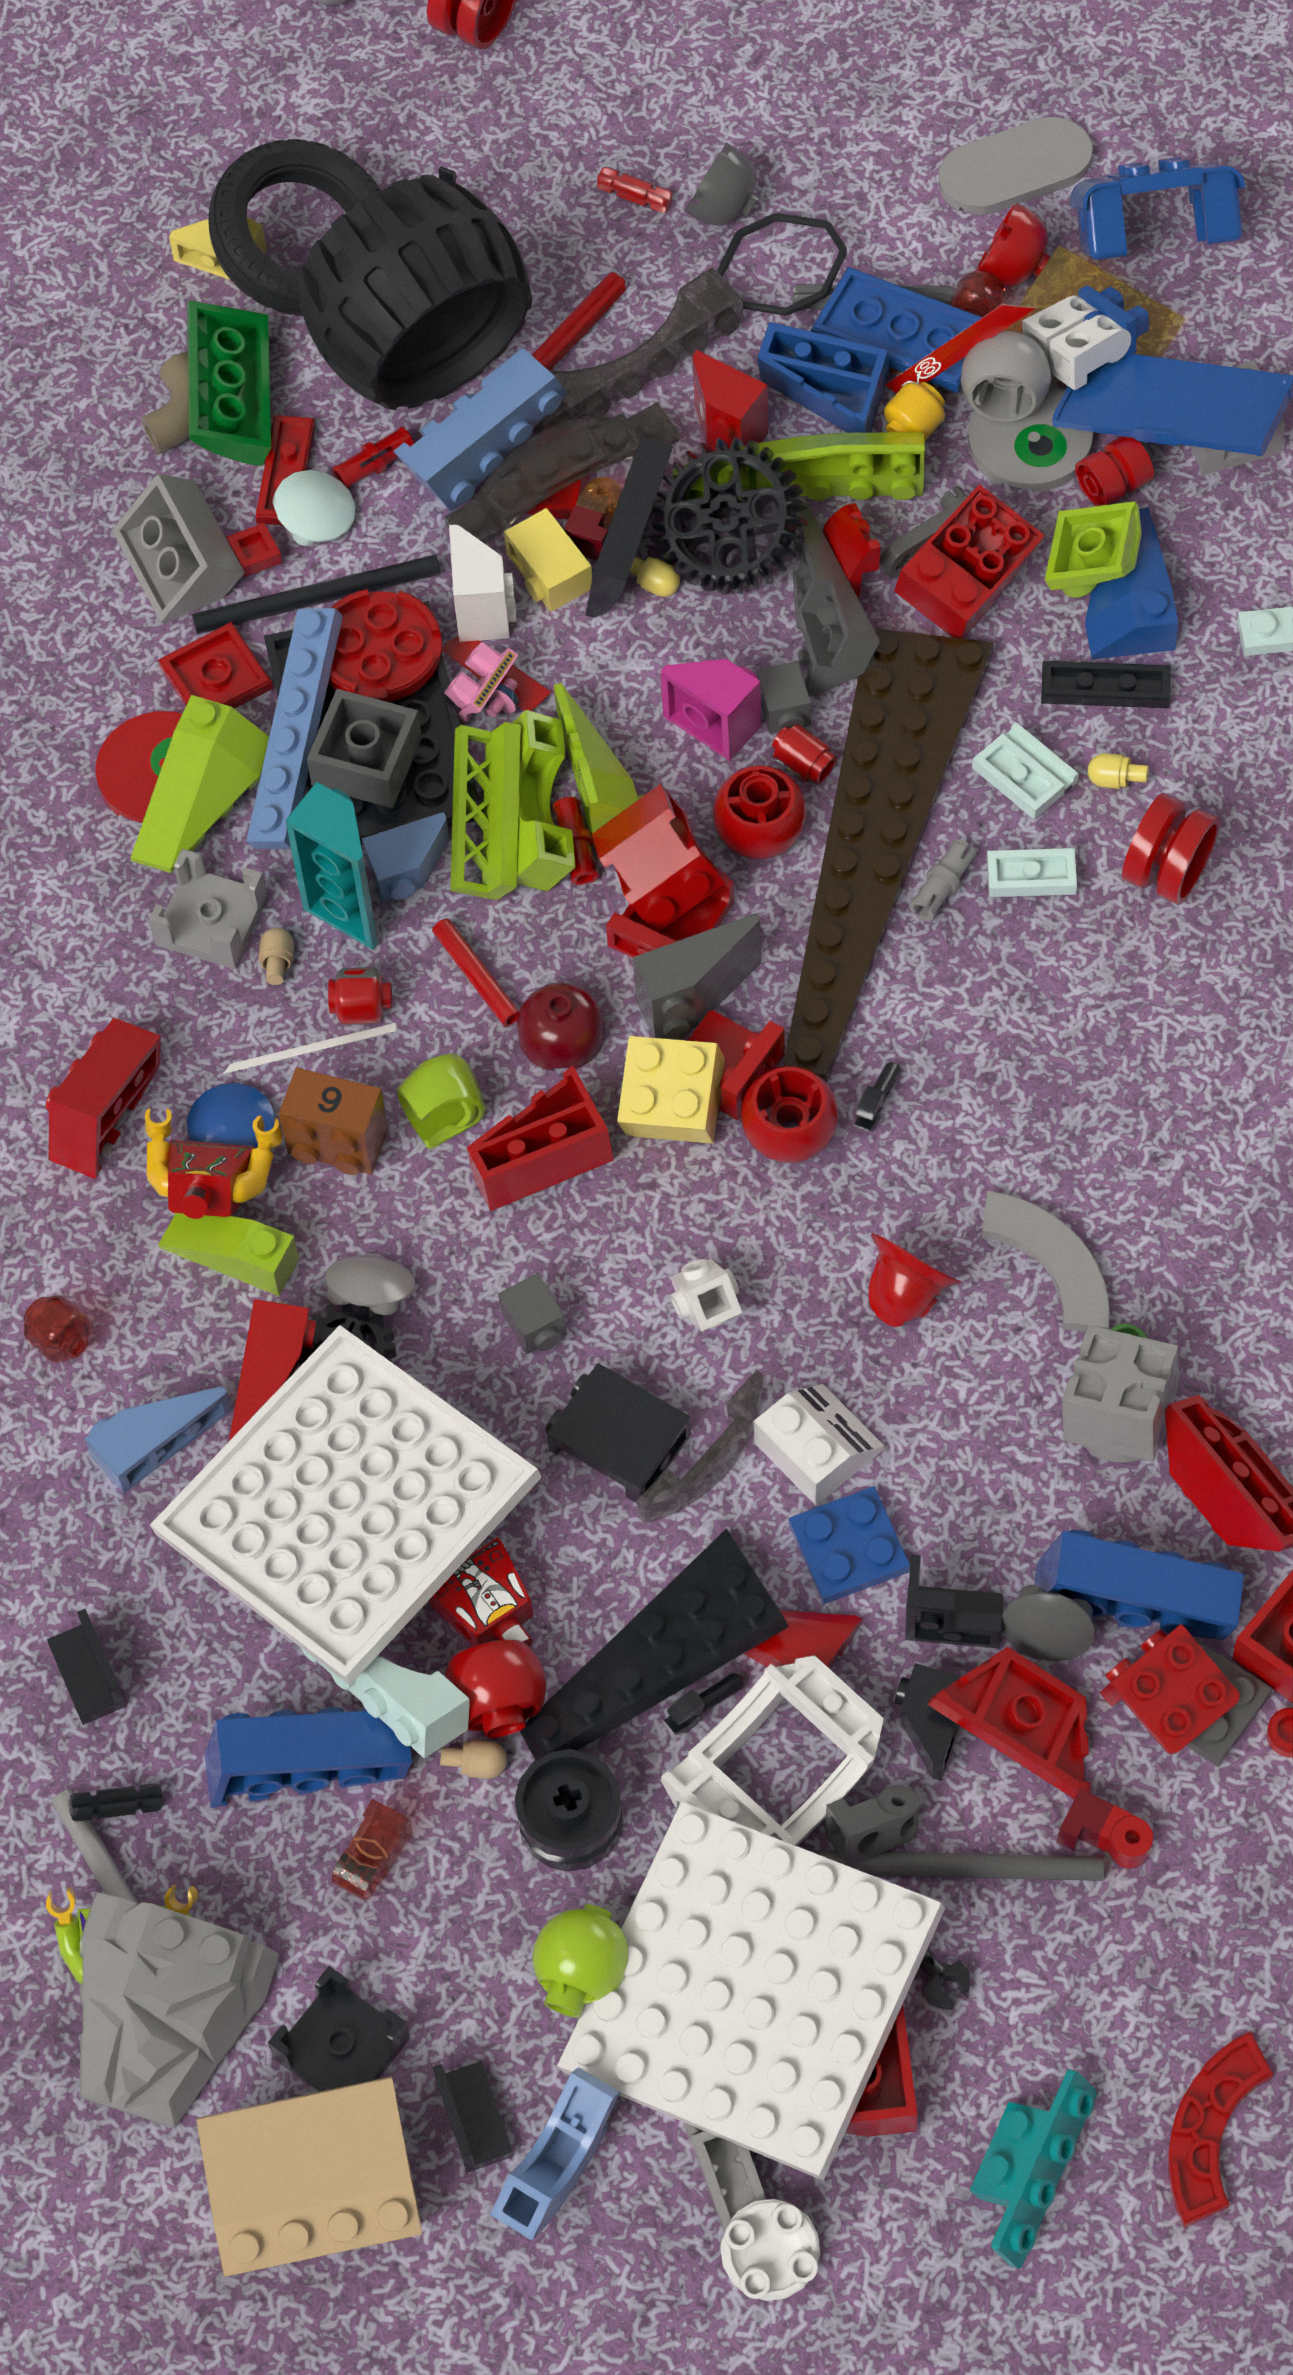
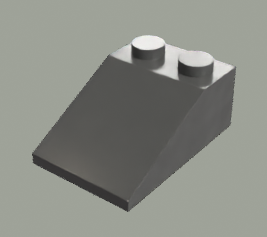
(694, 975)

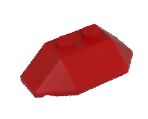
(1228, 1477)

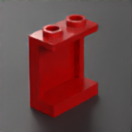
(633, 936)

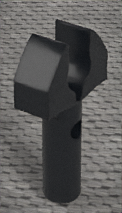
(874, 1098)
(690, 1707)
(934, 1970)

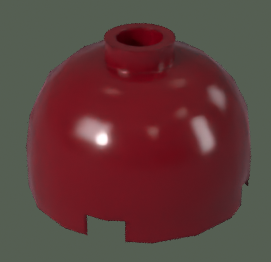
(560, 1026)

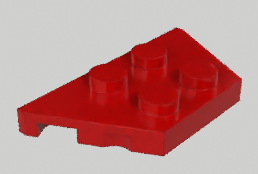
(1023, 1717)

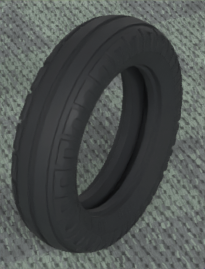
(250, 173)

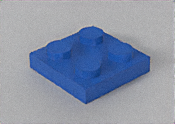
(849, 1545)

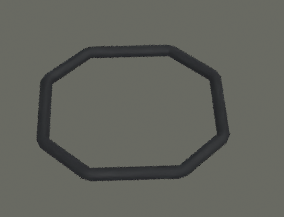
(794, 220)

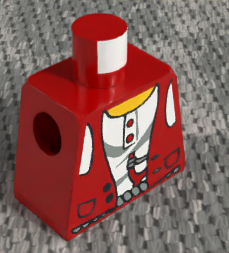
(485, 1598)

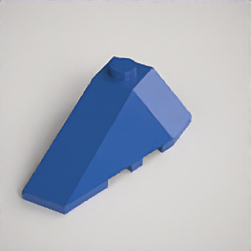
(1136, 610)

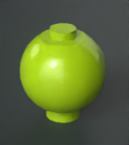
(579, 1958)

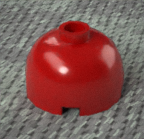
(1017, 247)

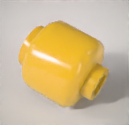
(915, 410)

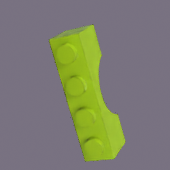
(543, 848)

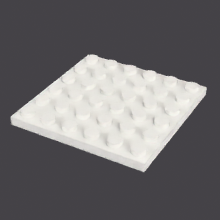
(345, 1503)
(755, 1989)

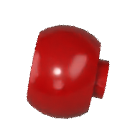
(752, 826)
(793, 1096)
(502, 1685)

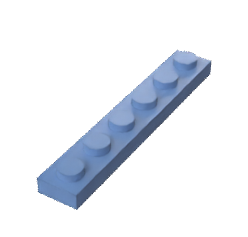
(294, 725)

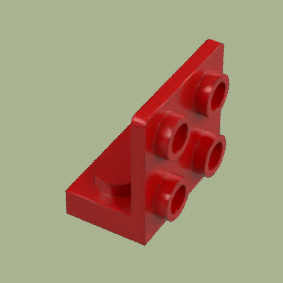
(745, 1054)

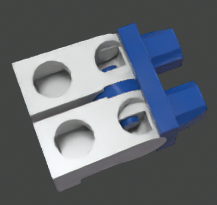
(1086, 333)

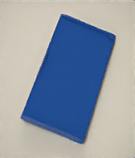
(1179, 403)

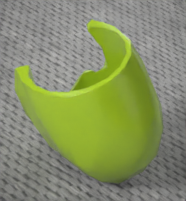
(441, 1098)

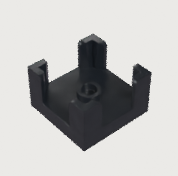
(339, 2038)

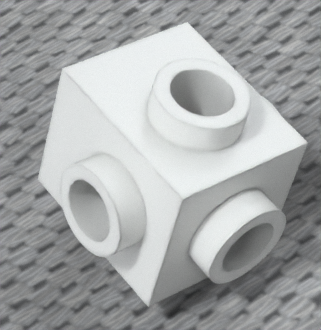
(705, 1294)

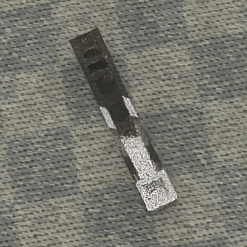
(701, 314)

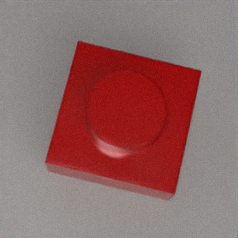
(255, 549)

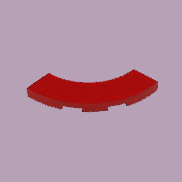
(1200, 2126)

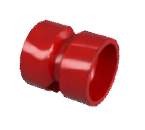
(1117, 469)

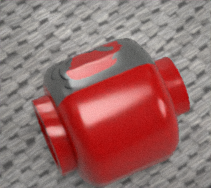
(359, 995)

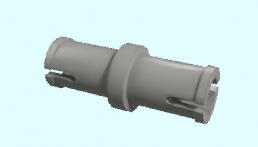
(942, 880)

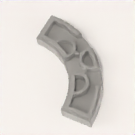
(1058, 1250)

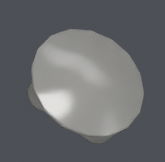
(369, 1283)

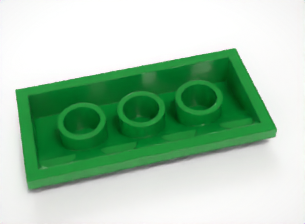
(229, 382)

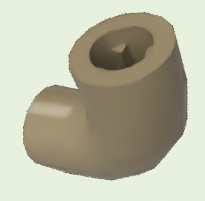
(169, 424)

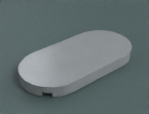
(1015, 165)

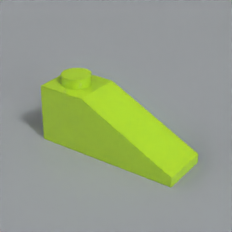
(235, 1248)

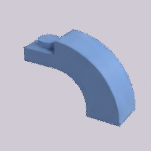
(558, 2157)

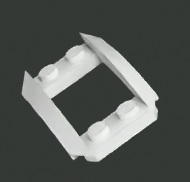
(825, 1703)

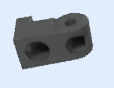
(873, 1824)

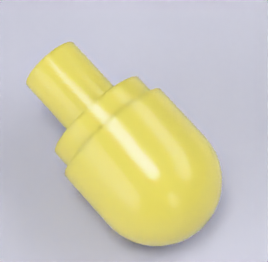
(656, 576)
(1115, 771)

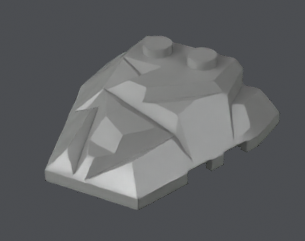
(161, 2004)

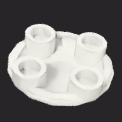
(770, 2249)

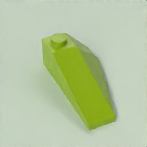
(204, 772)
(599, 776)

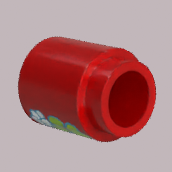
(803, 754)

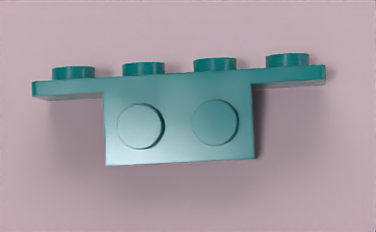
(1028, 2163)

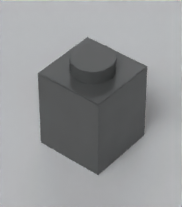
(784, 697)
(533, 1314)

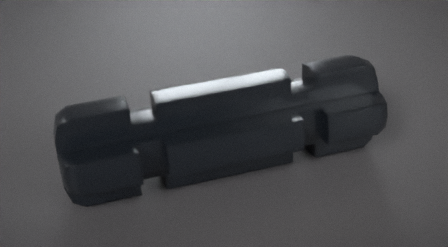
(115, 1802)

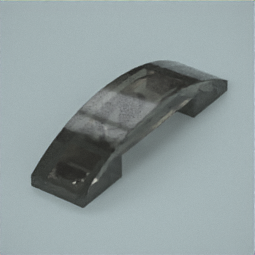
(672, 1493)

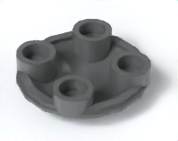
(1048, 1624)

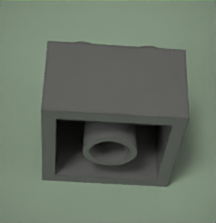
(365, 747)

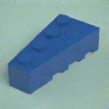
(1142, 1585)
(300, 1753)

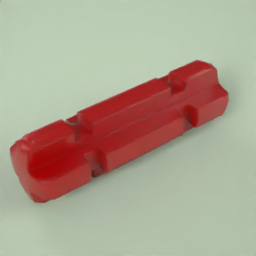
(634, 189)

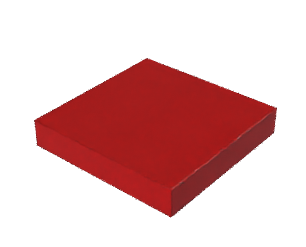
(216, 669)

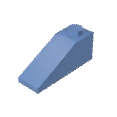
(150, 1434)

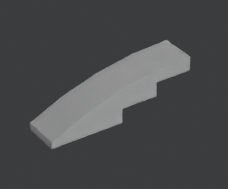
(726, 2171)

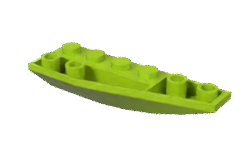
(842, 465)

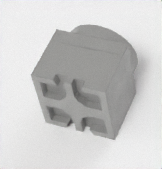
(1120, 1395)

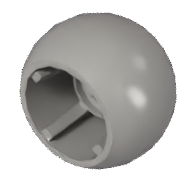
(1006, 376)

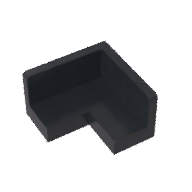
(951, 1614)

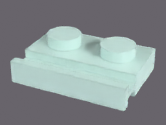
(1025, 770)

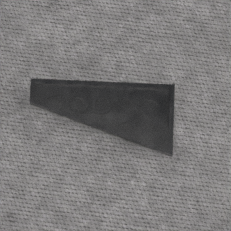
(683, 1634)

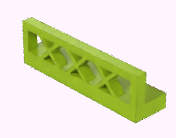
(500, 810)

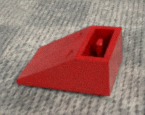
(968, 563)

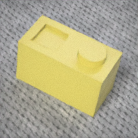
(548, 560)

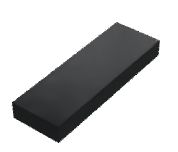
(1105, 684)

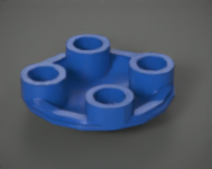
(227, 1115)

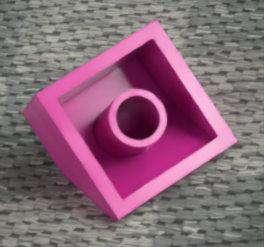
(713, 703)

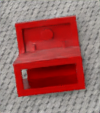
(657, 859)

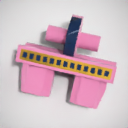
(473, 696)

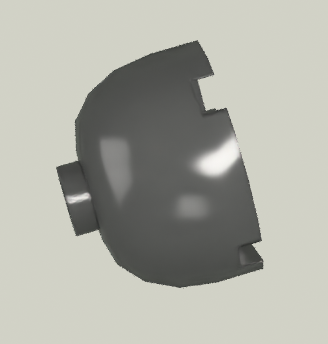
(725, 189)

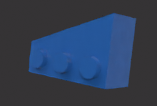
(826, 375)

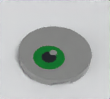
(1028, 450)

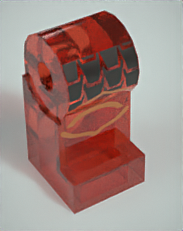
(372, 1850)

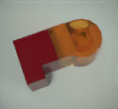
(593, 515)

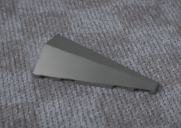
(828, 613)

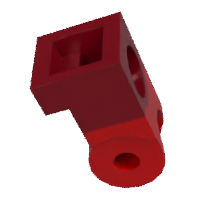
(1108, 1829)

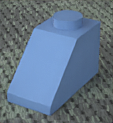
(405, 855)

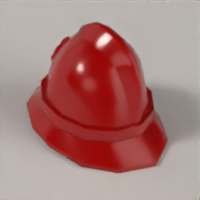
(903, 1285)

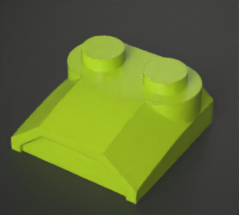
(1093, 547)

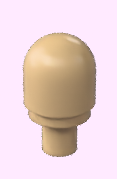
(276, 954)
(477, 1758)

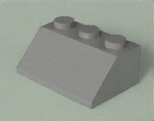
(177, 548)

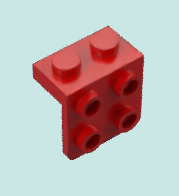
(1172, 1688)

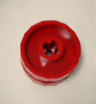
(473, 20)
(1170, 848)

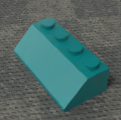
(331, 863)

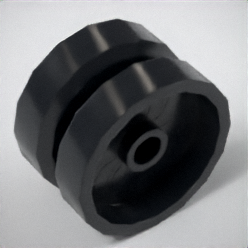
(564, 1783)

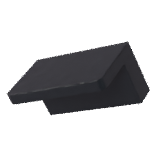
(86, 1671)
(473, 2116)

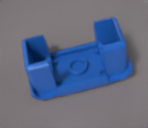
(1210, 189)

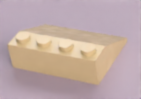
(308, 2176)

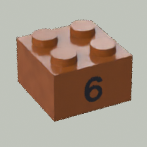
(333, 1121)

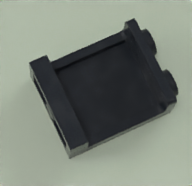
(619, 1430)

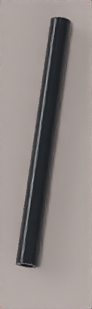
(316, 593)

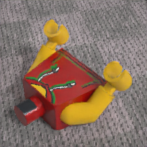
(207, 1175)

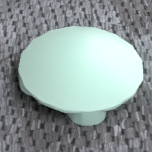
(314, 507)

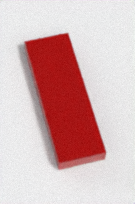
(288, 454)

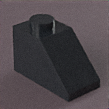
(927, 1728)

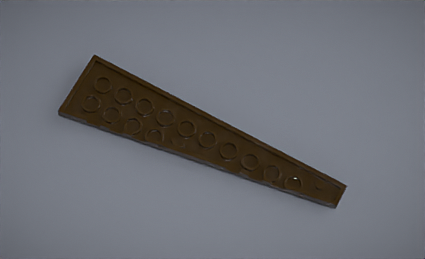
(890, 776)

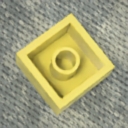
(671, 1089)

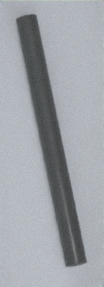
(978, 1865)

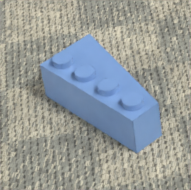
(482, 429)

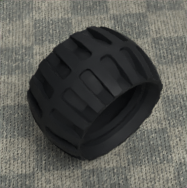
(414, 292)

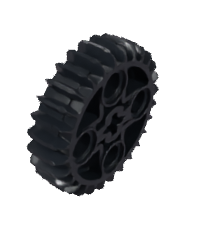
(715, 507)

